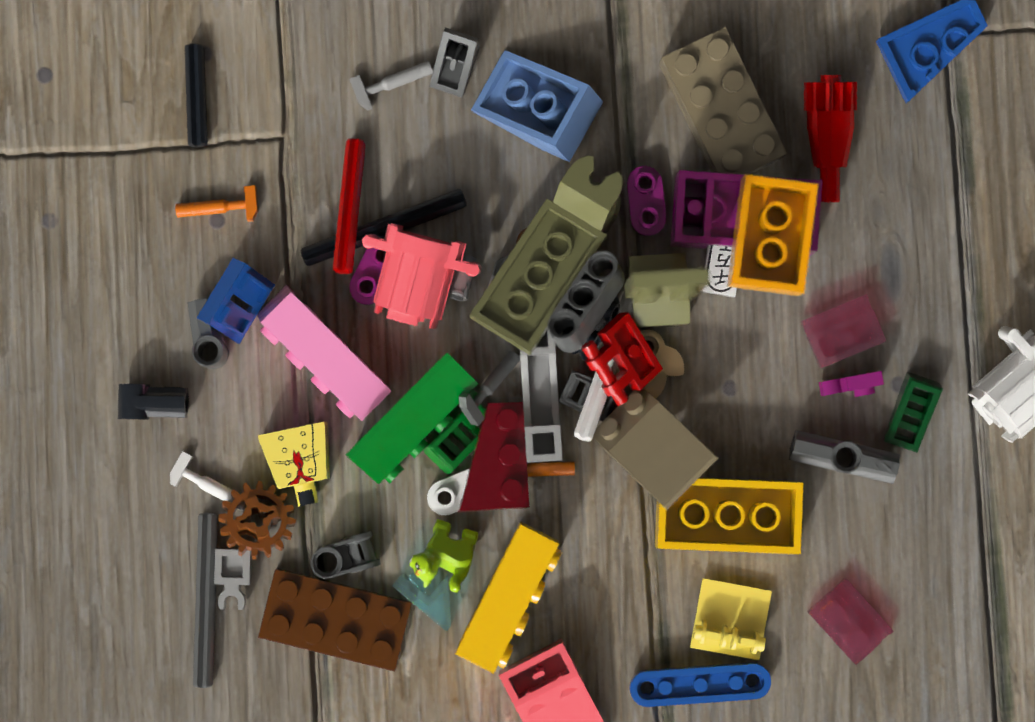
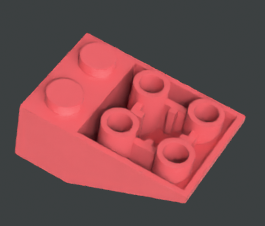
(549, 687)

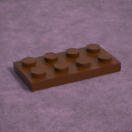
(335, 619)

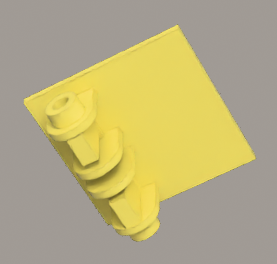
(731, 619)

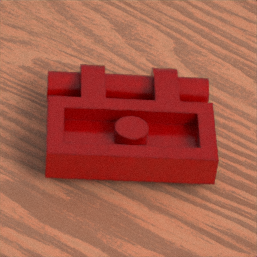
(630, 353)

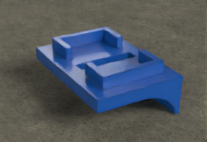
(227, 316)

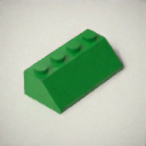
(411, 420)

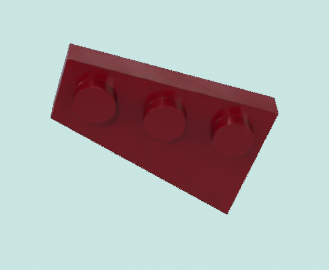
(499, 462)

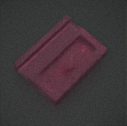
(843, 331)
(850, 621)

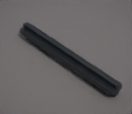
(407, 218)

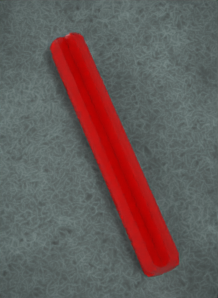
(349, 206)

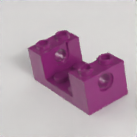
(708, 208)

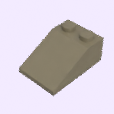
(653, 447)

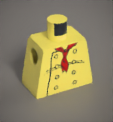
(298, 459)

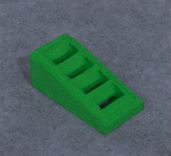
(439, 457)

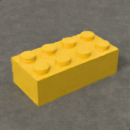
(733, 517)
(507, 597)

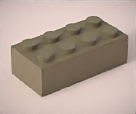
(722, 105)

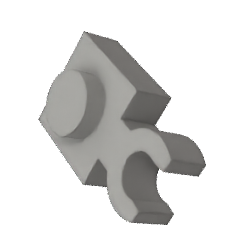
(232, 572)

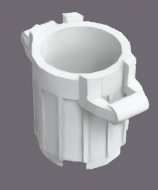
(1008, 390)

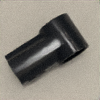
(143, 401)

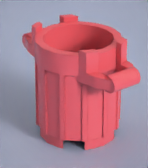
(416, 274)

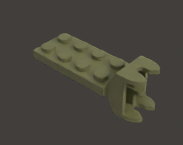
(550, 256)
(662, 289)

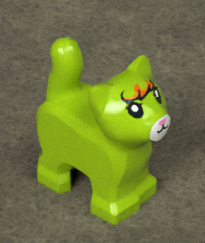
(447, 553)

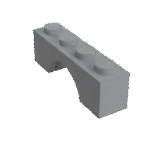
(541, 402)

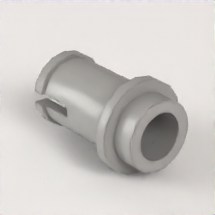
(461, 282)

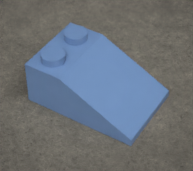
(538, 105)

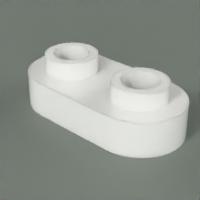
(455, 486)

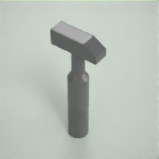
(470, 406)

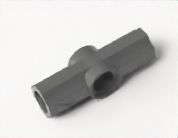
(865, 462)

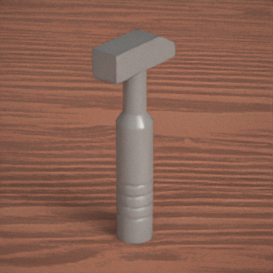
(389, 82)

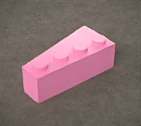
(323, 354)

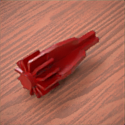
(830, 128)

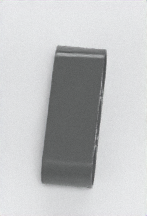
(586, 285)

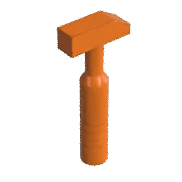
(221, 206)
(551, 469)

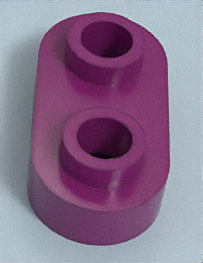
(646, 200)
(367, 270)

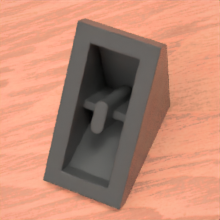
(454, 62)

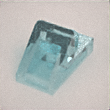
(435, 605)

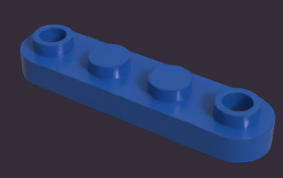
(700, 684)

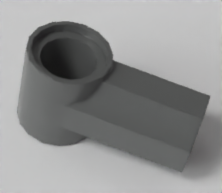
(203, 335)

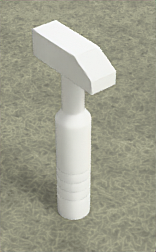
(204, 482)

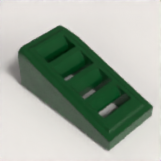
(934, 391)

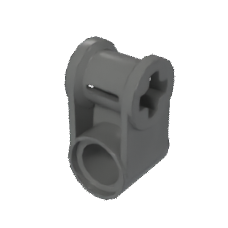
(348, 556)

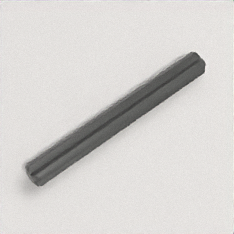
(205, 601)

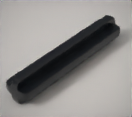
(196, 95)

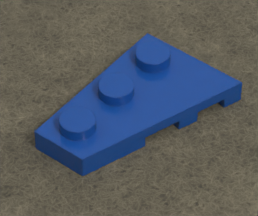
(929, 44)

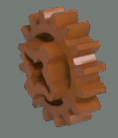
(271, 516)

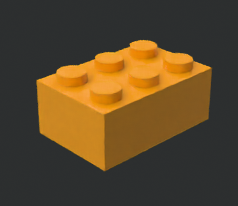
(772, 235)

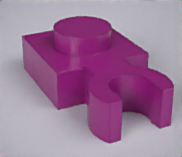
(860, 384)

